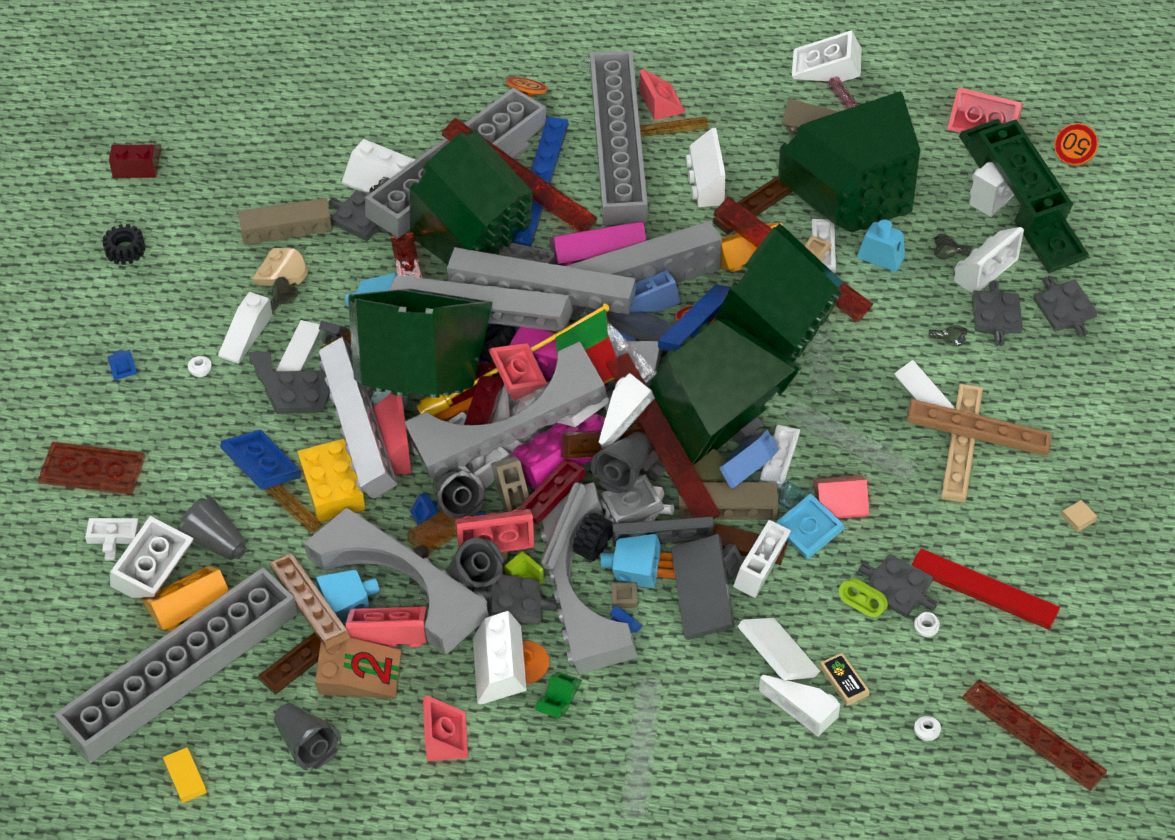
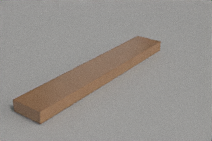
(978, 427)
(309, 601)

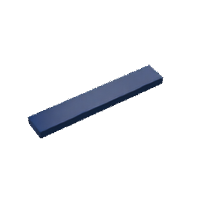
(701, 313)

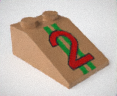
(358, 669)

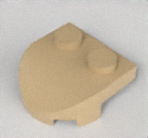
(281, 263)

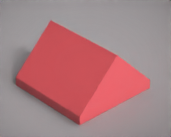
(659, 96)
(518, 369)
(843, 495)
(444, 730)

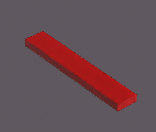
(987, 589)

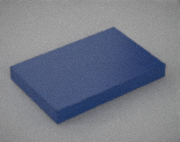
(260, 459)

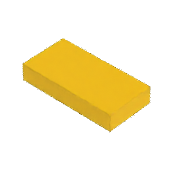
(184, 775)

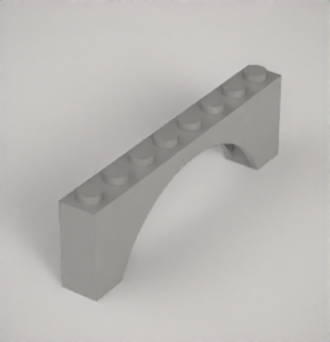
(451, 445)
(353, 540)
(592, 638)

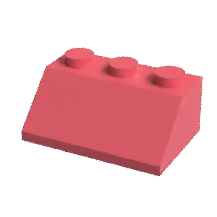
(977, 108)
(391, 423)
(506, 530)
(388, 625)

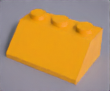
(737, 250)
(185, 597)

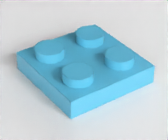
(810, 526)

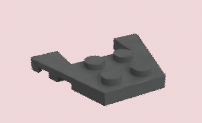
(291, 390)

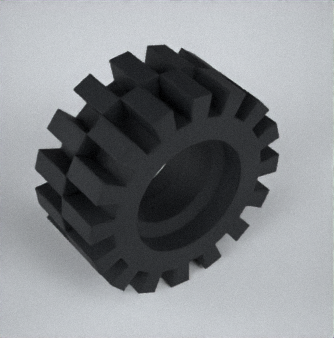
(126, 253)
(496, 336)
(592, 536)

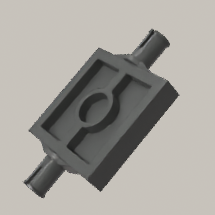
(352, 216)
(1065, 306)
(997, 312)
(901, 584)
(518, 596)

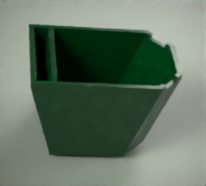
(855, 163)
(468, 200)
(782, 294)
(416, 341)
(718, 385)

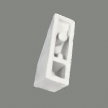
(246, 326)
(626, 404)
(761, 558)
(804, 703)

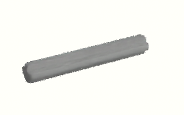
(563, 526)

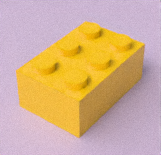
(330, 479)

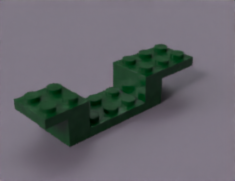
(1035, 187)

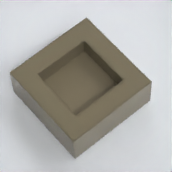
(624, 595)

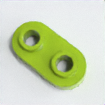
(864, 598)

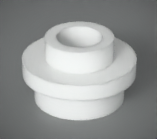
(203, 368)
(927, 618)
(927, 734)

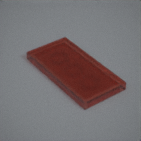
(92, 468)

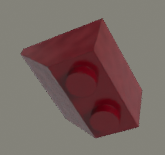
(134, 160)

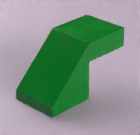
(558, 695)

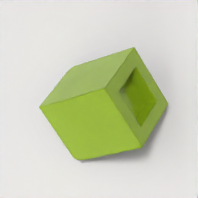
(524, 567)

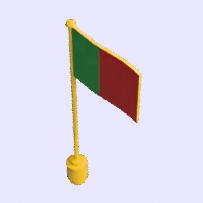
(589, 331)

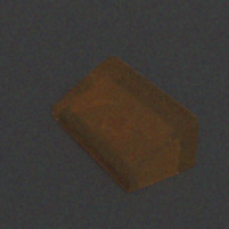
(433, 532)

